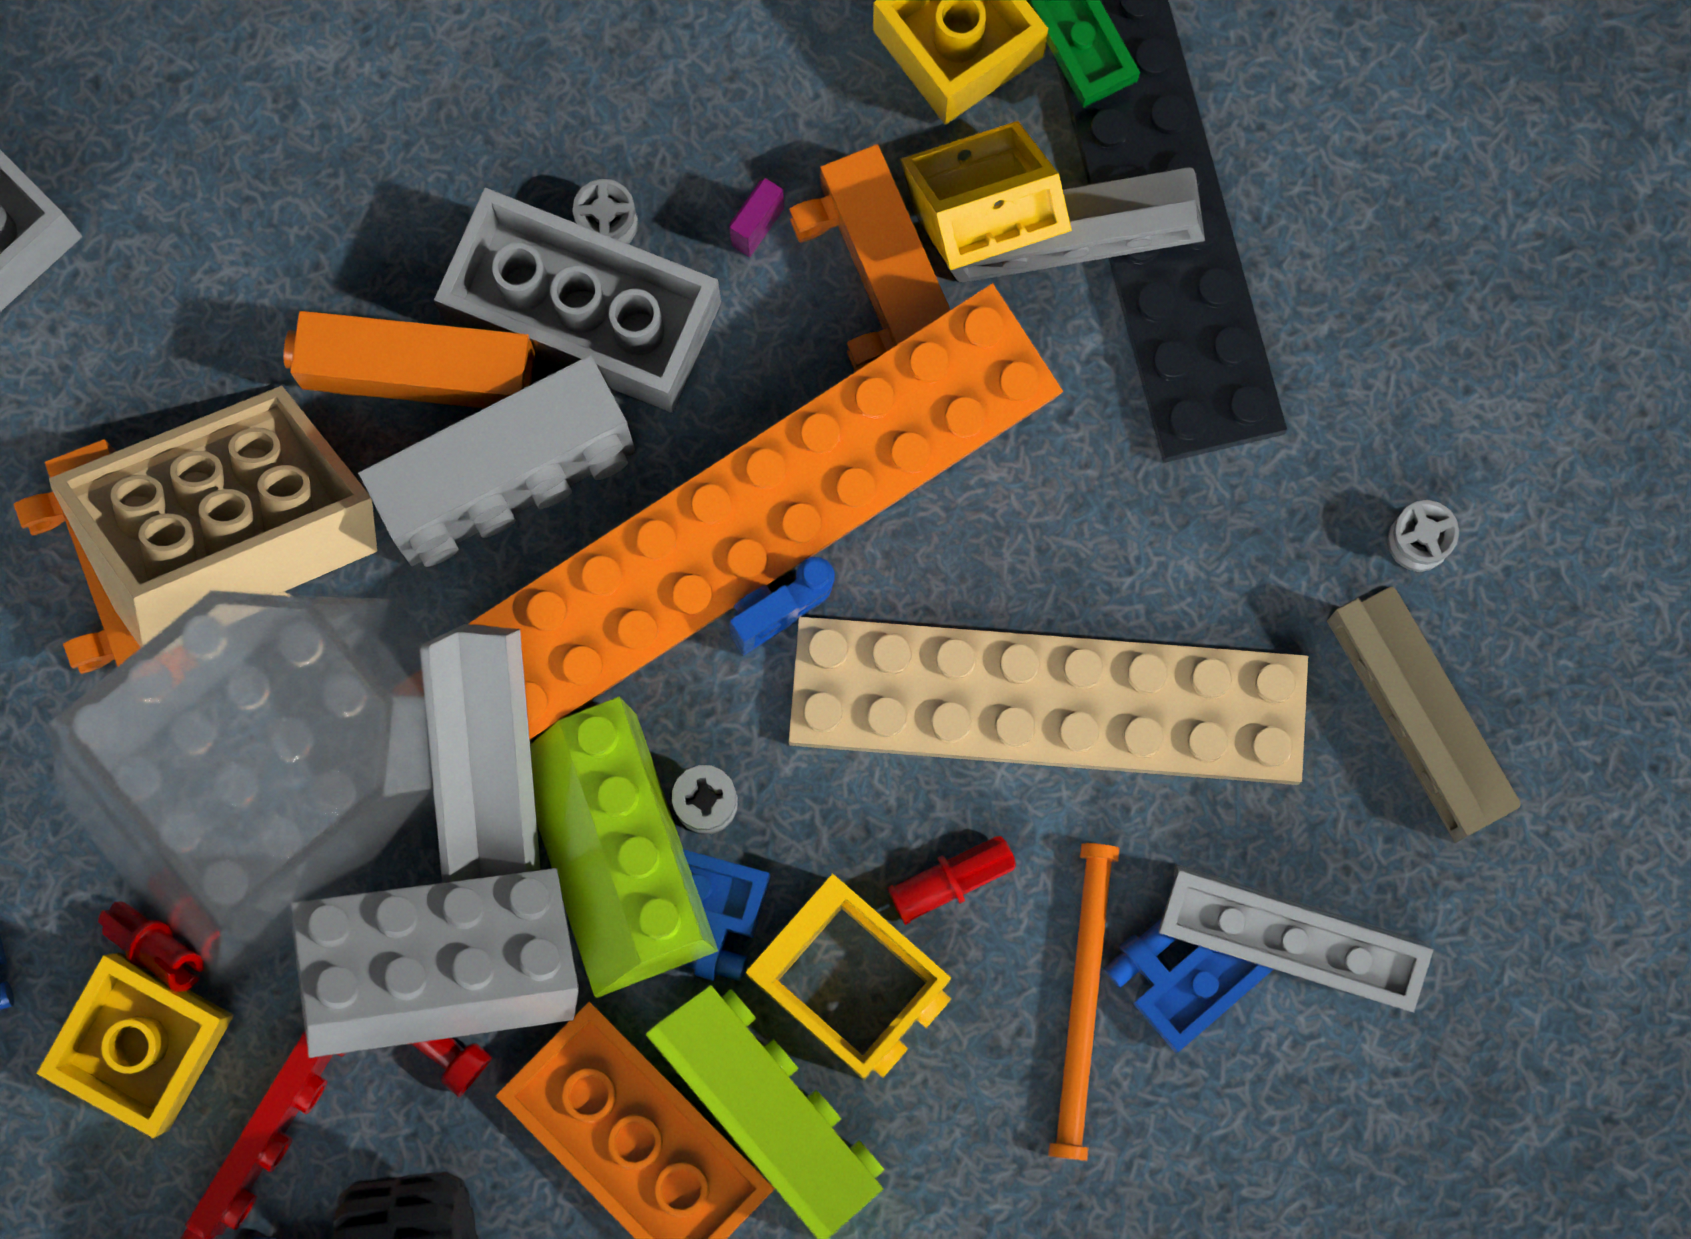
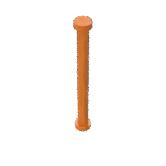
(1084, 1001)

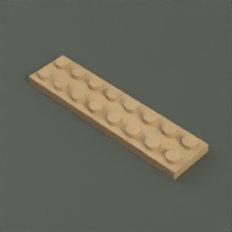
(1049, 700)

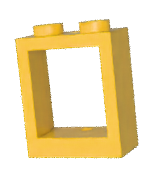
(958, 197)
(804, 930)

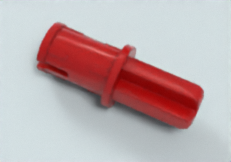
(952, 878)
(150, 946)

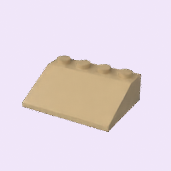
(216, 506)

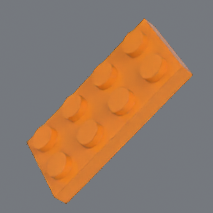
(632, 1135)

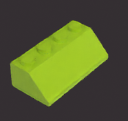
(616, 849)
(766, 1112)

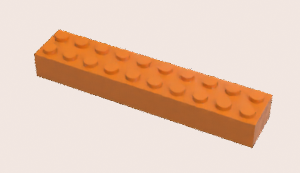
(772, 504)

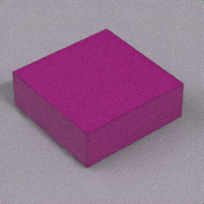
(756, 216)

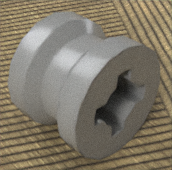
(603, 201)
(1434, 528)
(707, 811)

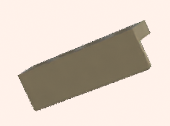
(1424, 713)

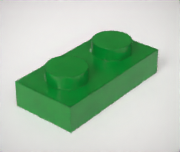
(1087, 47)

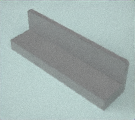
(1107, 223)
(480, 752)
(1296, 938)

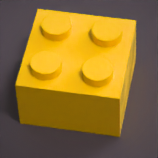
(959, 47)
(135, 1045)

